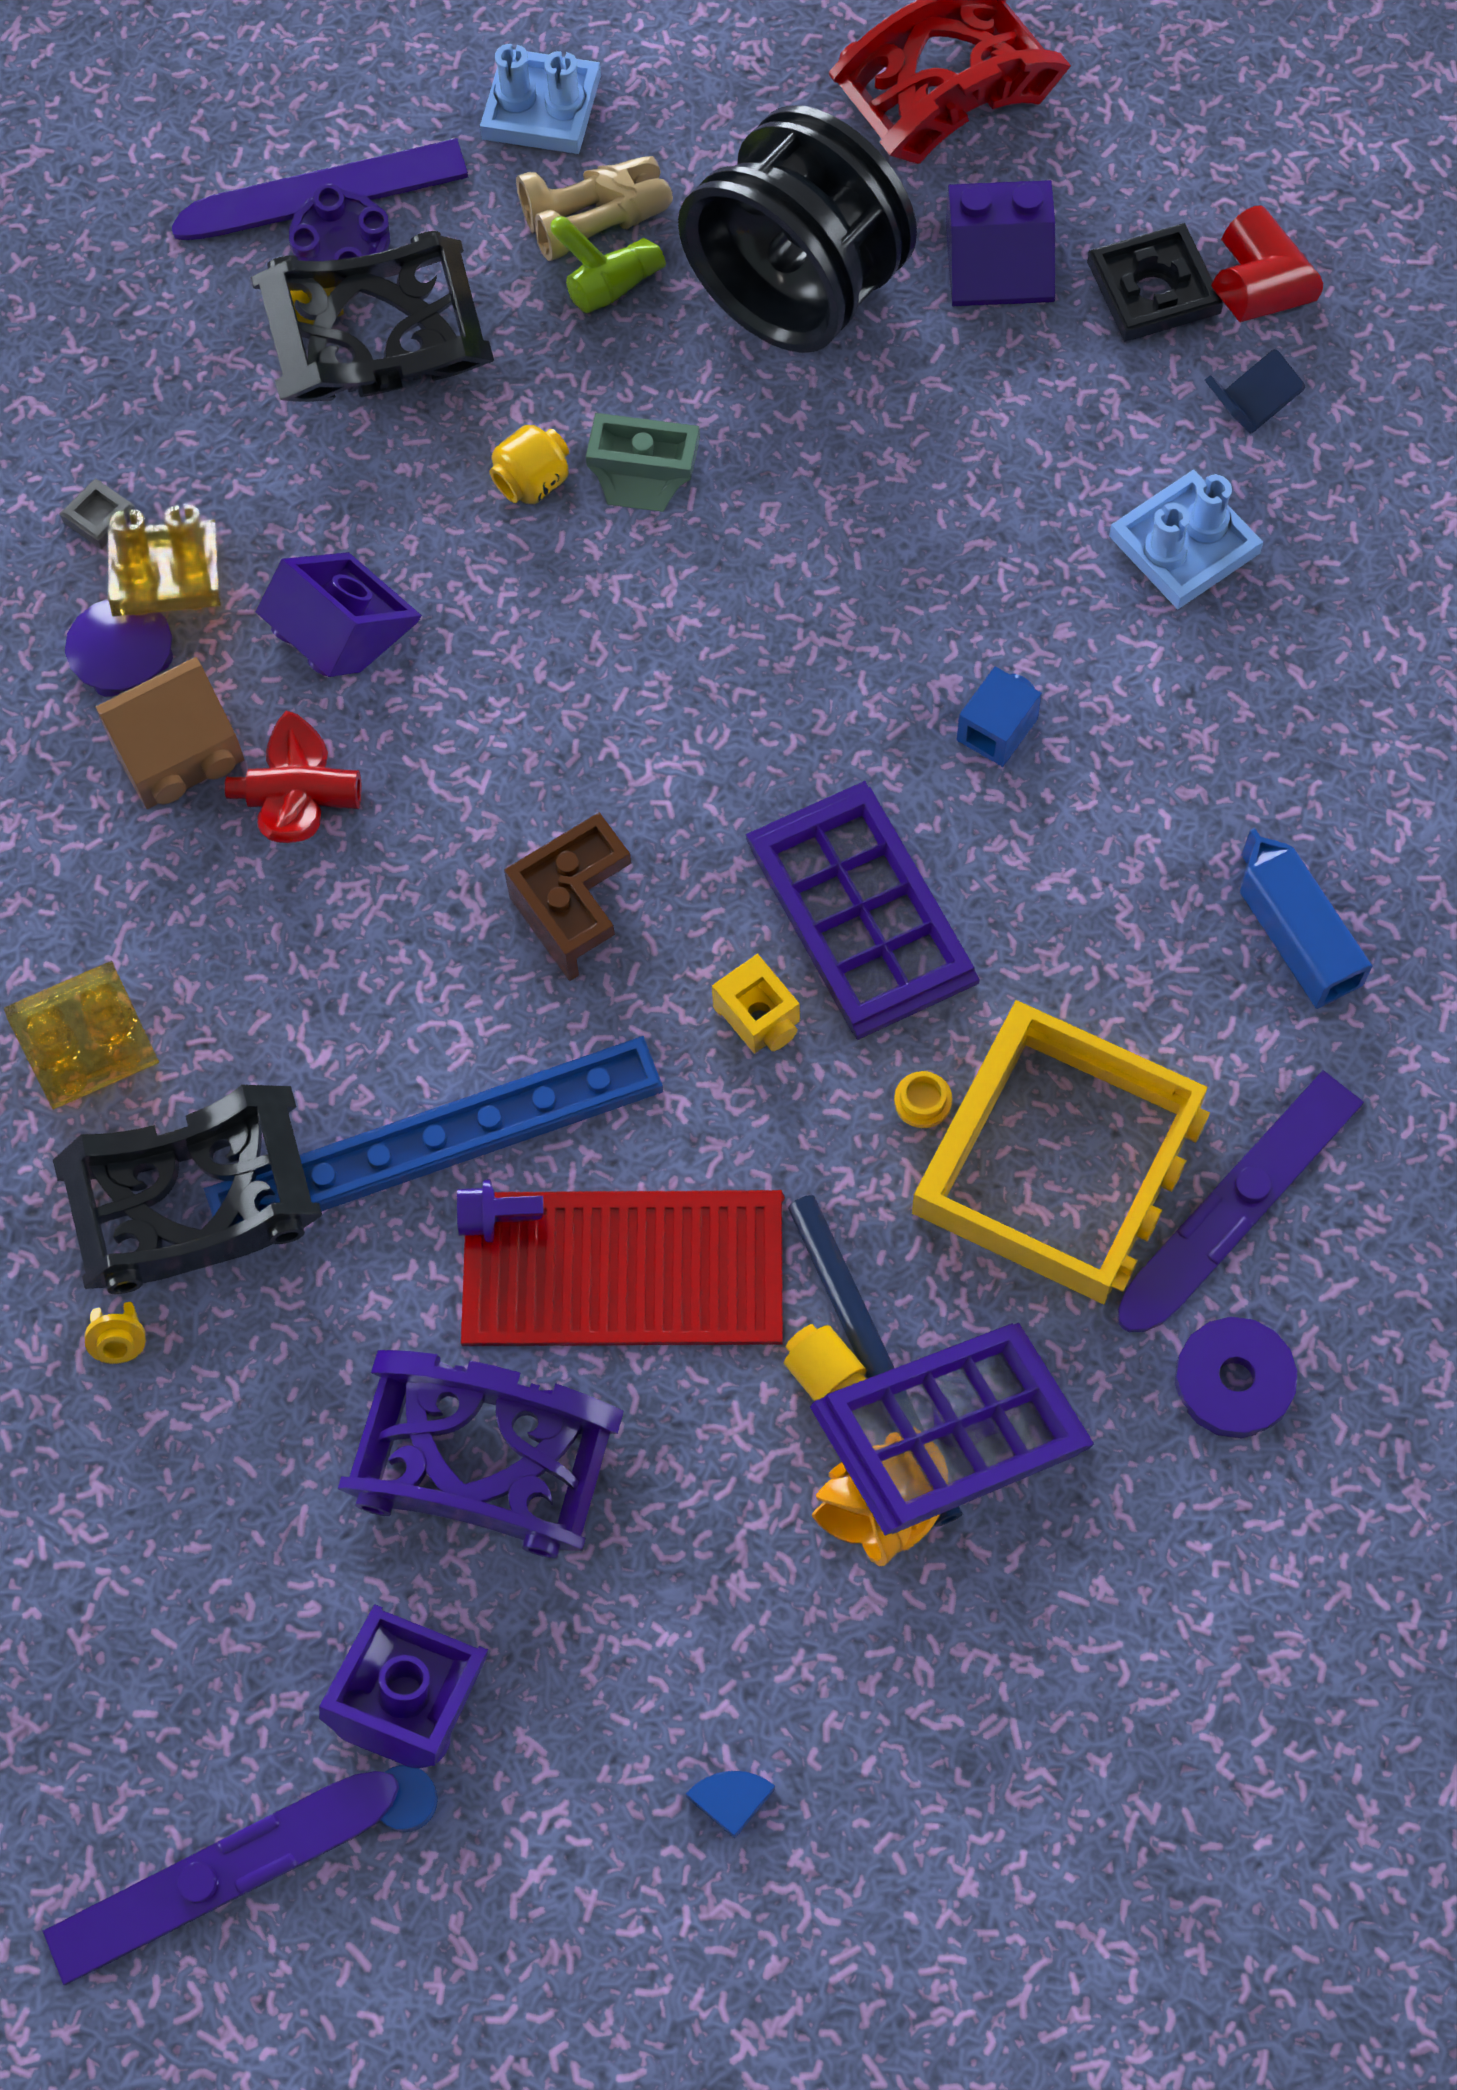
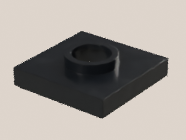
(1163, 255)

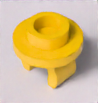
(115, 1336)

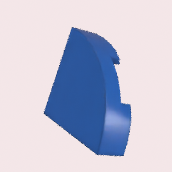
(731, 1798)

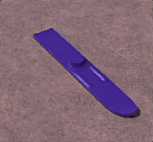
(281, 198)
(1236, 1204)
(219, 1873)

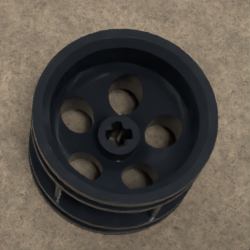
(798, 228)

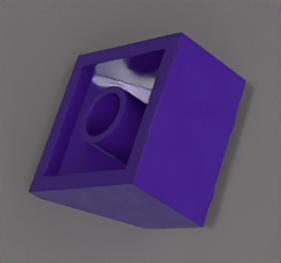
(1001, 243)
(334, 612)

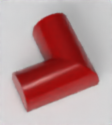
(1271, 271)

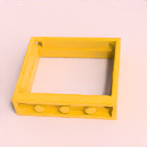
(1104, 1061)

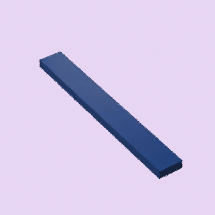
(470, 1127)

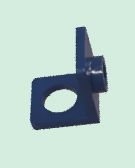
(1259, 391)

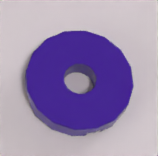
(1242, 1343)

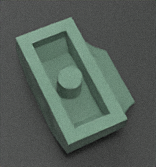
(641, 459)

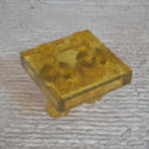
(162, 564)
(81, 1035)

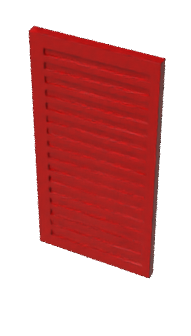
(629, 1271)

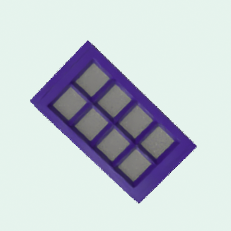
(862, 910)
(951, 1427)

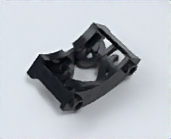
(319, 373)
(120, 1156)

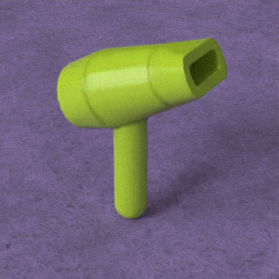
(607, 276)

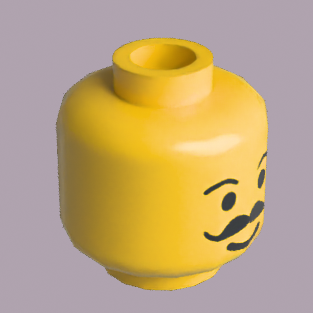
(530, 464)

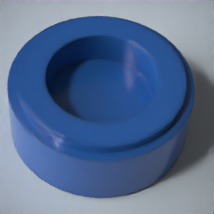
(414, 1801)

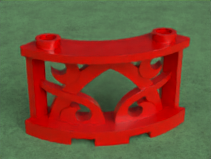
(1014, 74)

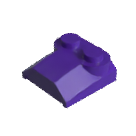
(401, 1689)

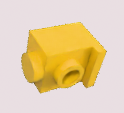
(752, 989)

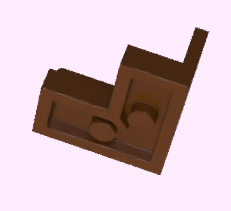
(554, 886)

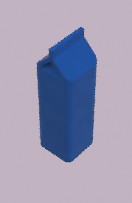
(1301, 921)

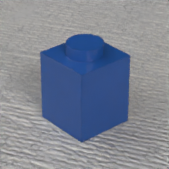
(999, 715)

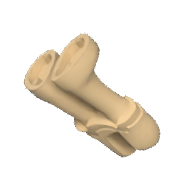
(622, 195)

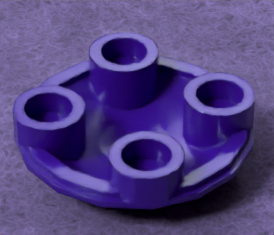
(338, 226)
(117, 650)

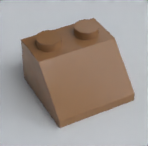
(171, 733)

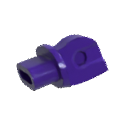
(480, 1210)

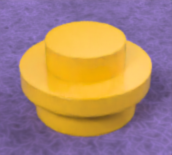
(923, 1099)

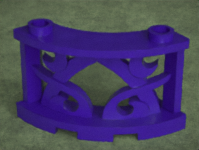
(422, 1383)

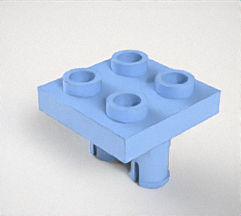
(540, 99)
(1187, 537)

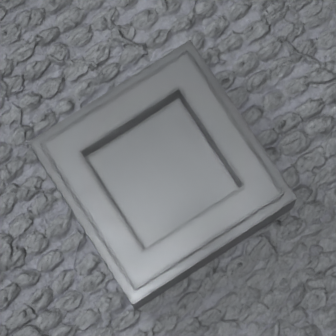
(92, 510)

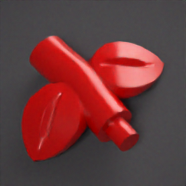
(295, 783)

